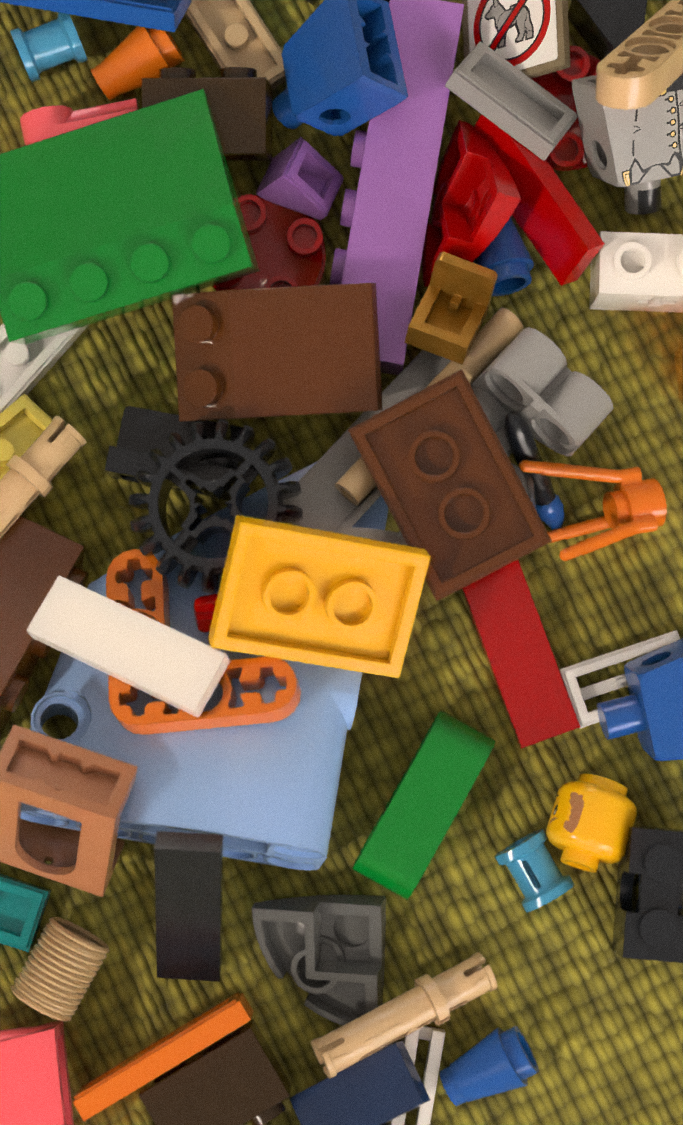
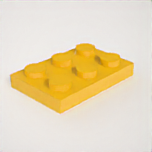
(318, 597)

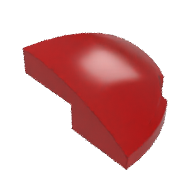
(471, 199)

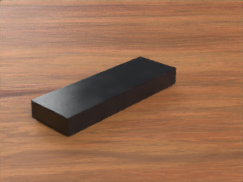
(188, 905)

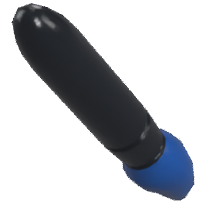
(524, 448)

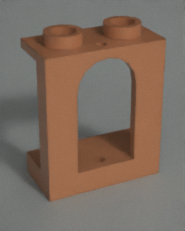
(69, 784)

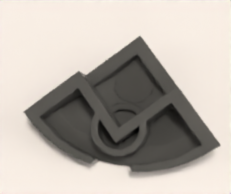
(328, 948)

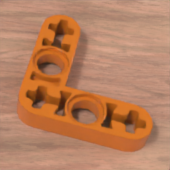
(248, 670)

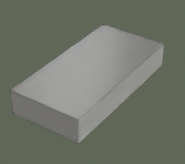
(511, 100)

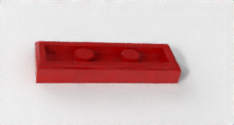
(546, 208)
(520, 656)

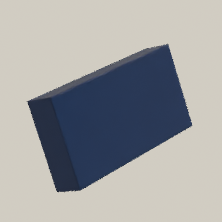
(364, 1093)

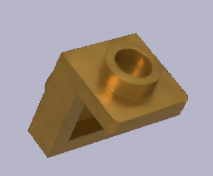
(452, 308)

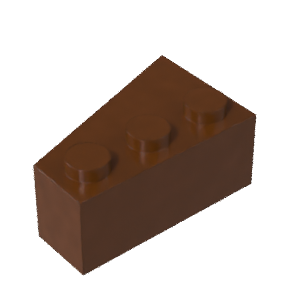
(28, 568)

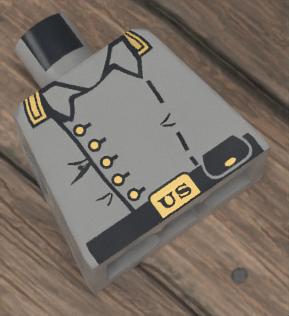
(632, 145)

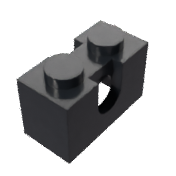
(656, 924)

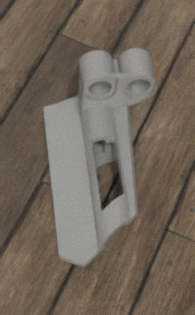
(523, 378)

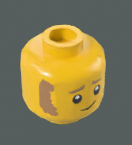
(591, 822)

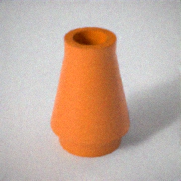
(136, 58)

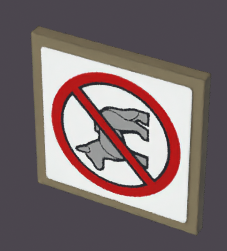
(524, 32)

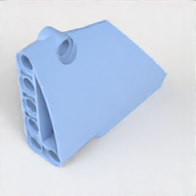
(254, 783)

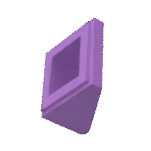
(301, 181)

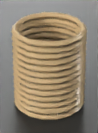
(60, 969)

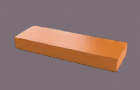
(162, 1055)

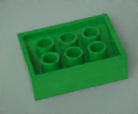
(117, 219)

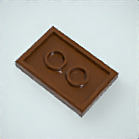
(450, 484)

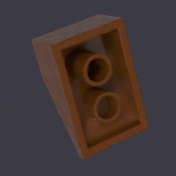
(277, 352)

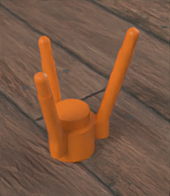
(629, 509)

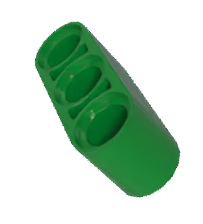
(424, 805)

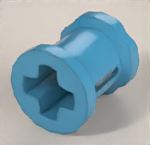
(48, 45)
(534, 870)

